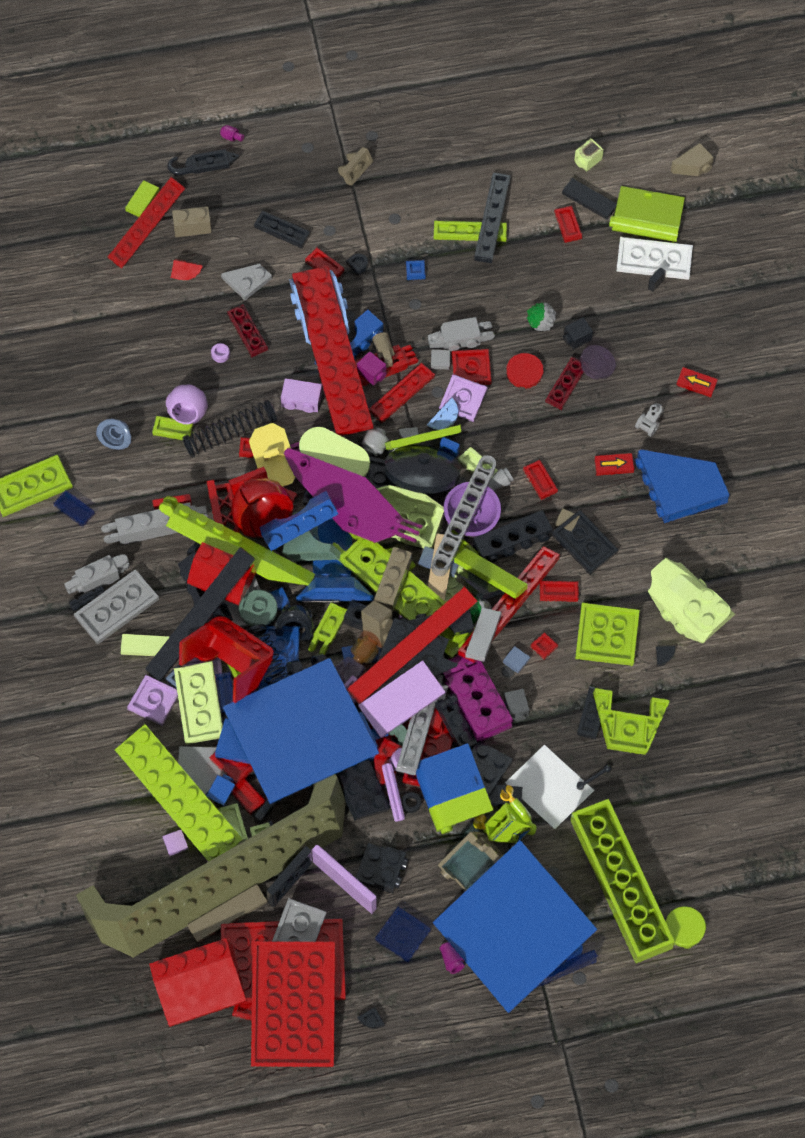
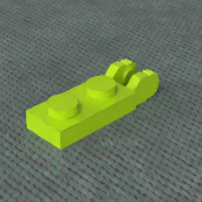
(328, 627)

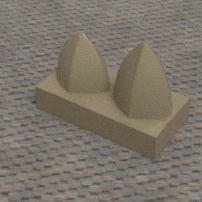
(357, 164)

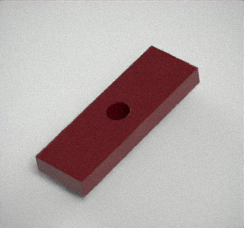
(251, 338)
(562, 391)

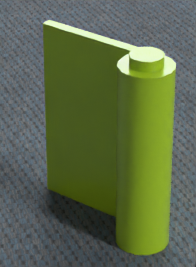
(647, 214)

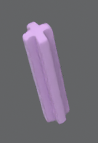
(393, 792)

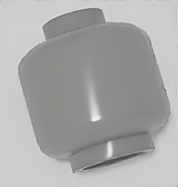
(375, 442)

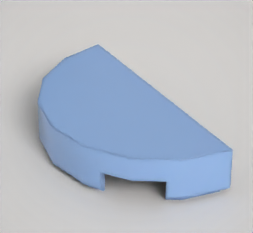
(445, 417)

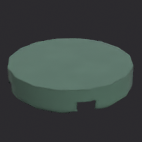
(258, 608)

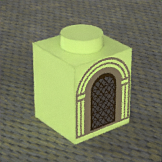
(588, 155)

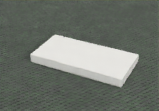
(648, 256)

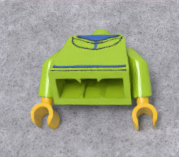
(509, 822)

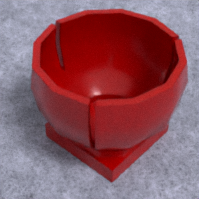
(258, 501)

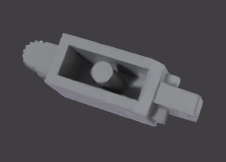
(460, 334)
(98, 573)

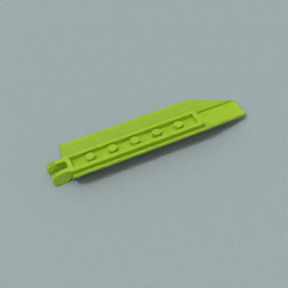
(202, 529)

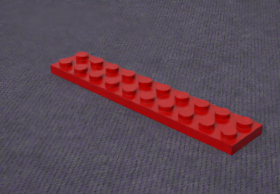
(332, 351)

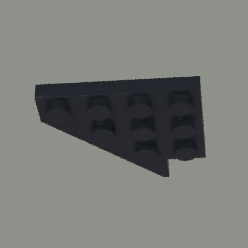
(431, 654)

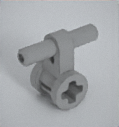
(650, 419)

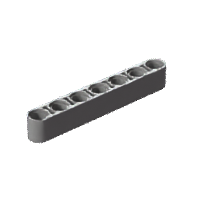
(463, 524)

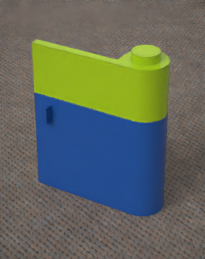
(452, 788)

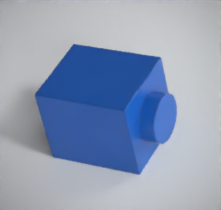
(221, 789)

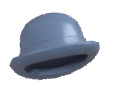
(114, 434)

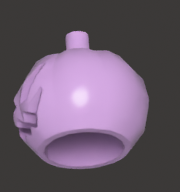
(186, 404)

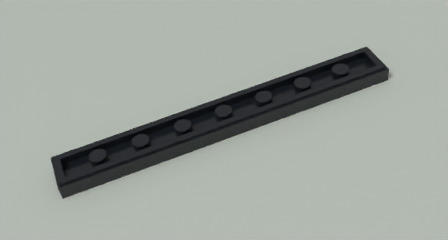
(201, 612)

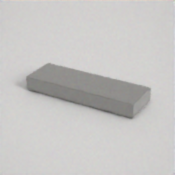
(483, 634)

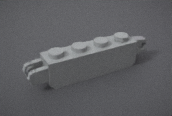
(142, 526)

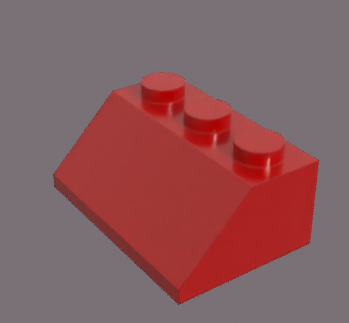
(207, 566)

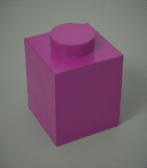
(371, 368)

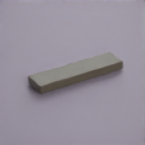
(227, 913)

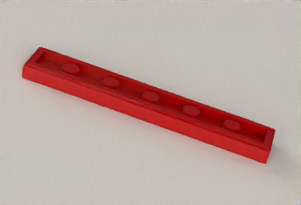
(146, 222)

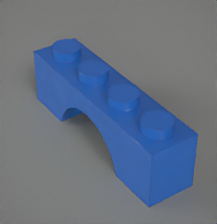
(365, 327)
(284, 530)

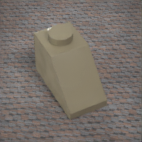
(693, 162)

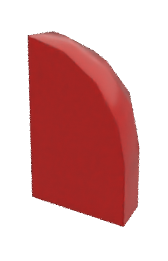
(185, 270)

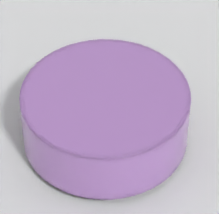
(220, 352)

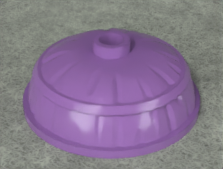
(485, 516)

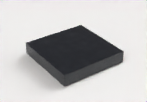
(478, 586)

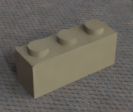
(393, 578)

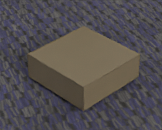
(563, 516)

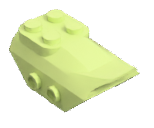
(418, 509)
(687, 601)

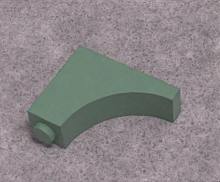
(309, 548)

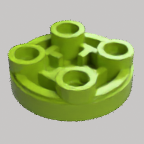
(686, 926)

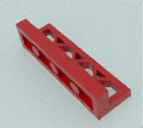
(217, 515)

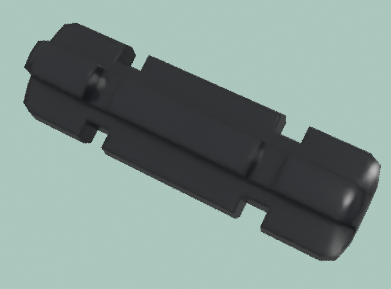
(86, 598)

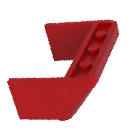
(232, 645)

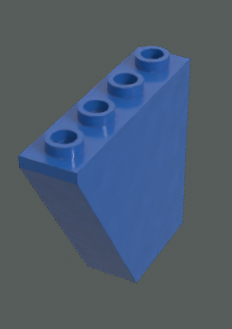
(681, 484)

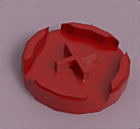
(524, 370)

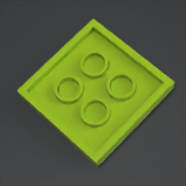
(607, 634)

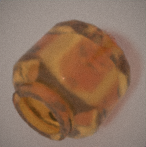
(365, 650)

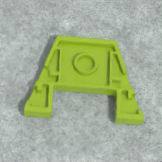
(627, 730)

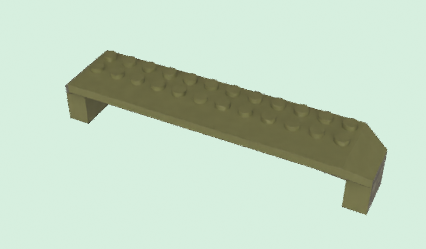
(219, 880)

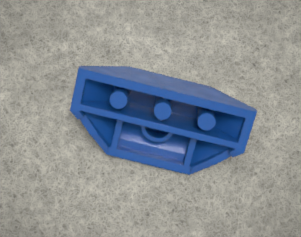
(335, 589)

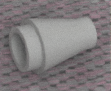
(500, 479)

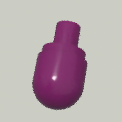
(231, 133)

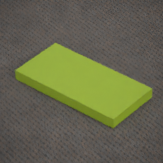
(33, 485)

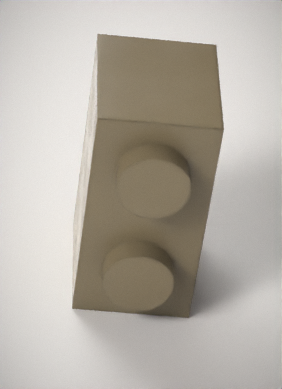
(191, 221)
(377, 622)

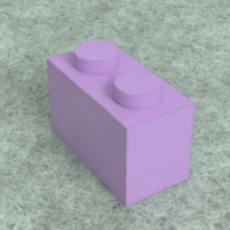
(301, 395)

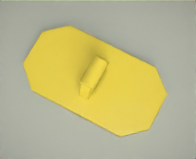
(268, 450)

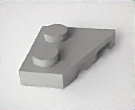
(247, 280)

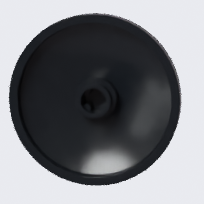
(422, 468)

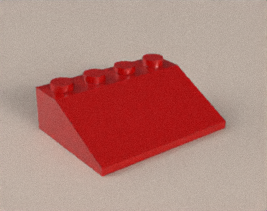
(198, 982)

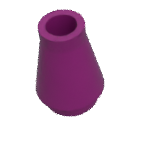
(453, 961)

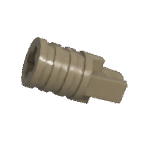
(384, 348)

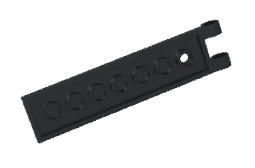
(359, 781)

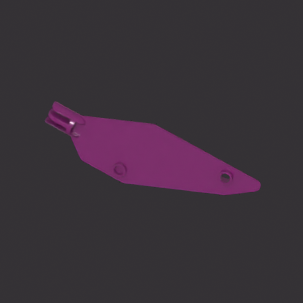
(359, 504)

